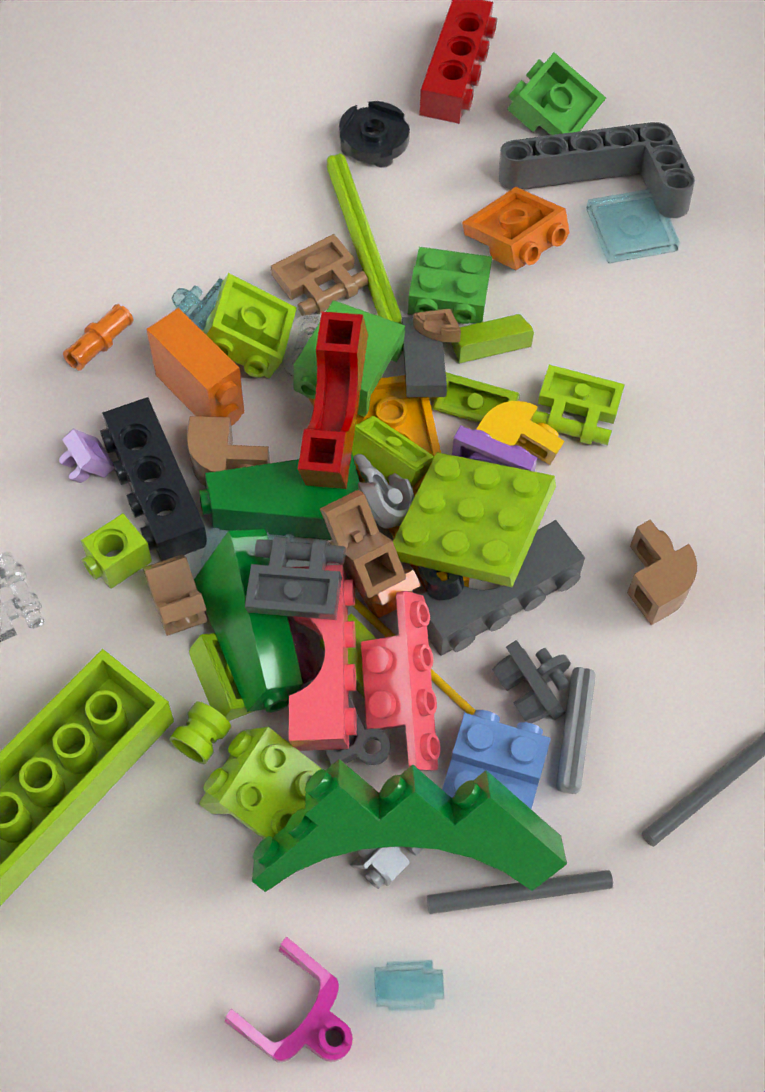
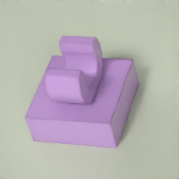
(88, 455)

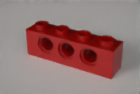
(457, 59)

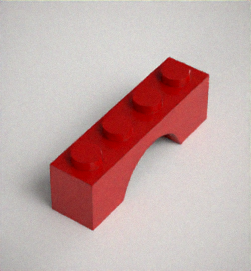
(331, 431)

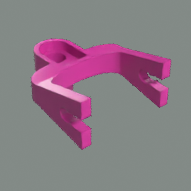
(315, 1025)

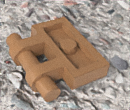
(315, 266)

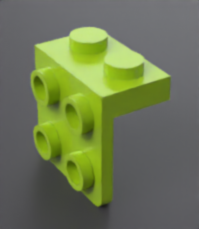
(259, 781)

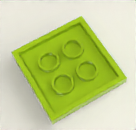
(474, 518)

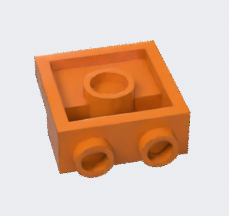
(518, 227)

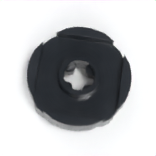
(370, 148)

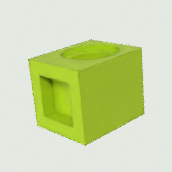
(115, 535)

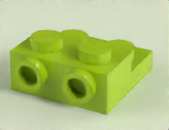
(250, 326)

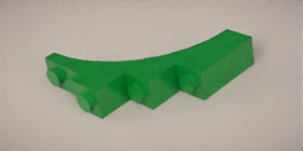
(413, 812)

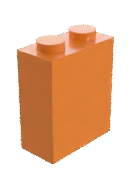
(195, 368)

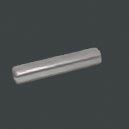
(575, 730)

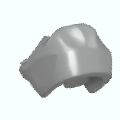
(387, 502)

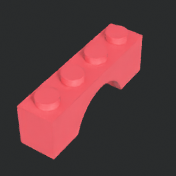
(321, 710)

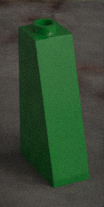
(270, 499)
(254, 644)

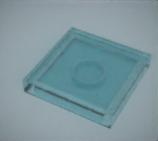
(631, 226)

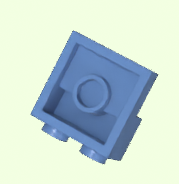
(506, 752)

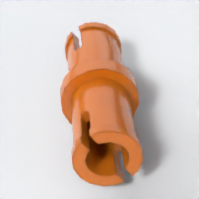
(98, 337)

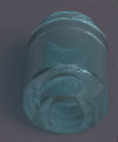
(408, 985)

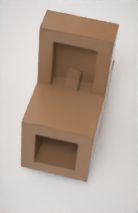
(212, 447)
(369, 554)
(667, 576)
(175, 594)

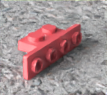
(400, 682)

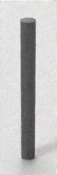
(705, 792)
(517, 892)

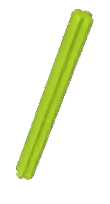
(363, 238)

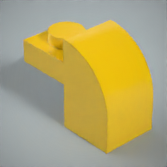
(513, 426)

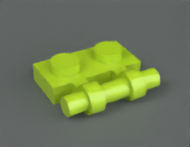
(579, 395)

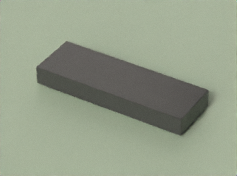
(423, 364)

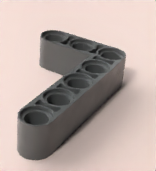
(604, 154)

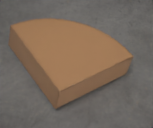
(437, 325)

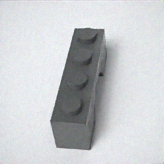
(549, 565)

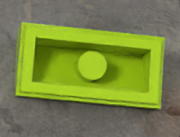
(493, 338)
(471, 398)
(390, 451)
(216, 677)

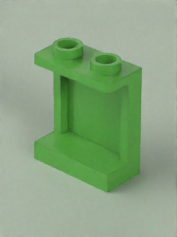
(383, 345)

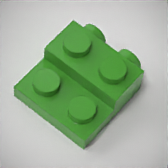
(554, 98)
(450, 282)

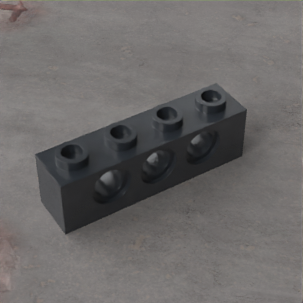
(138, 426)

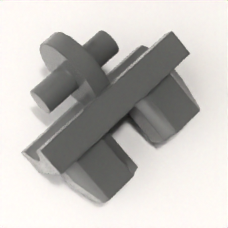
(541, 700)

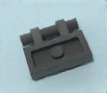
(295, 590)

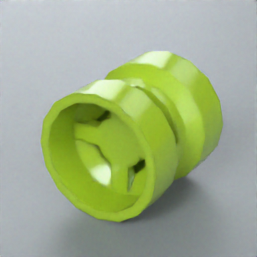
(203, 728)

